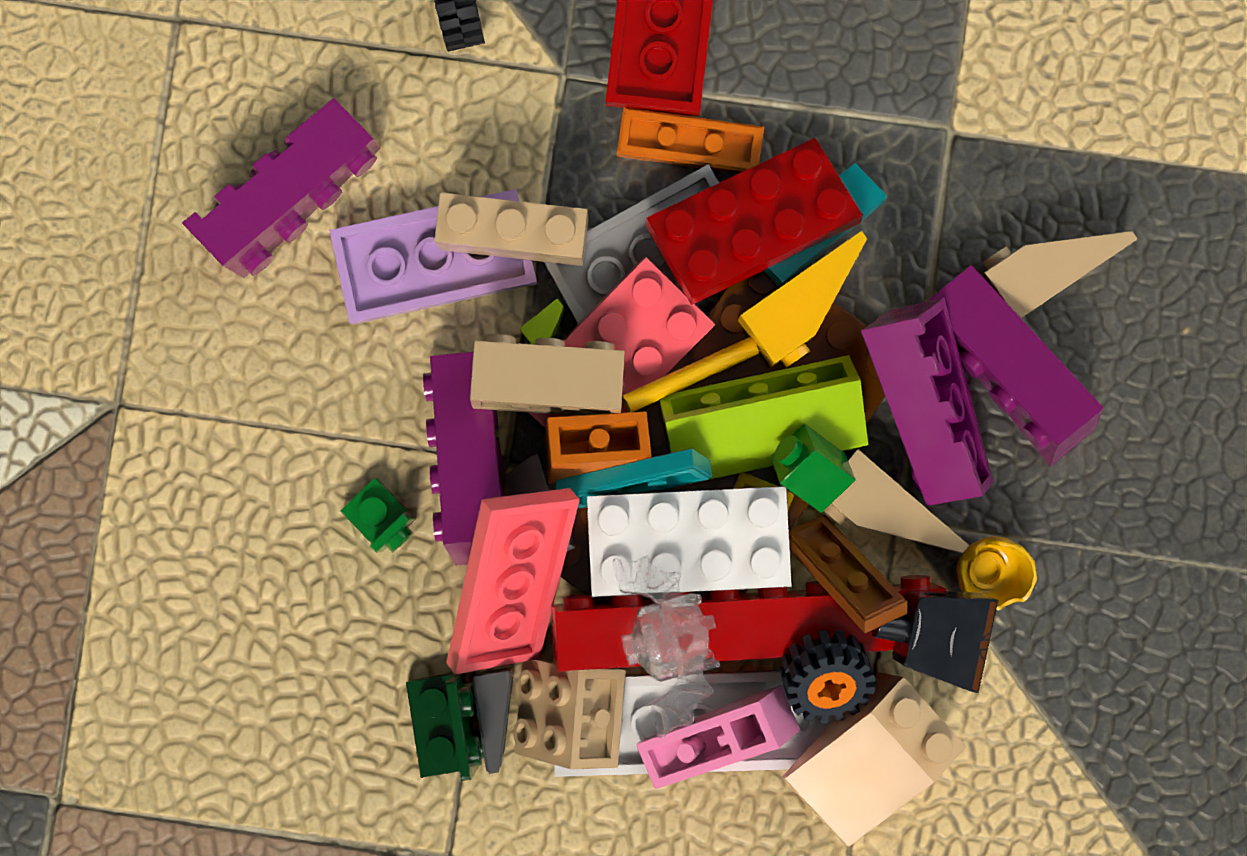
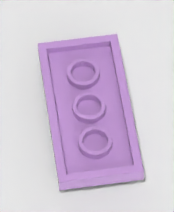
(398, 269)

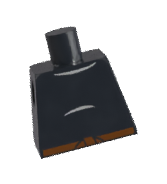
(943, 635)

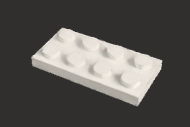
(707, 536)

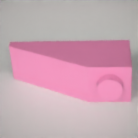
(720, 738)

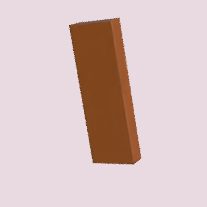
(846, 574)

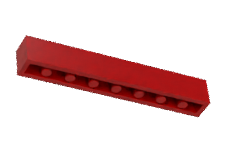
(746, 623)

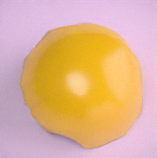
(997, 570)

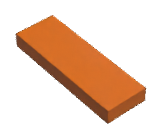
(689, 140)

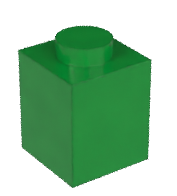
(812, 467)

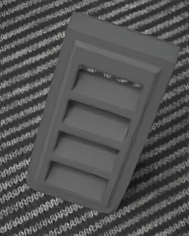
(492, 701)

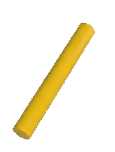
(689, 374)

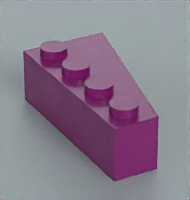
(285, 190)
(1018, 368)
(930, 400)
(466, 453)

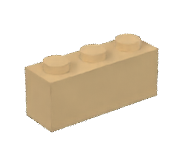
(511, 229)
(547, 377)

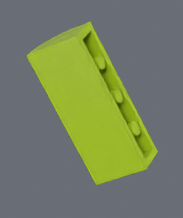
(746, 418)

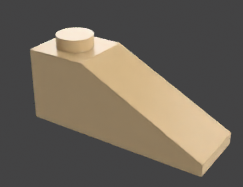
(1047, 268)
(887, 508)

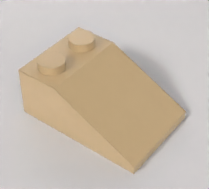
(874, 760)

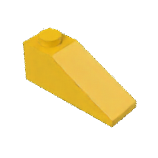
(797, 309)

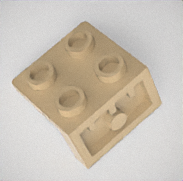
(569, 715)

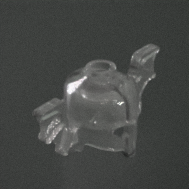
(667, 640)

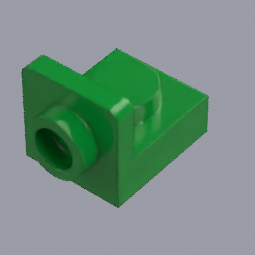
(380, 517)

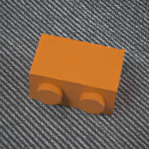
(594, 443)

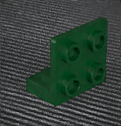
(444, 726)

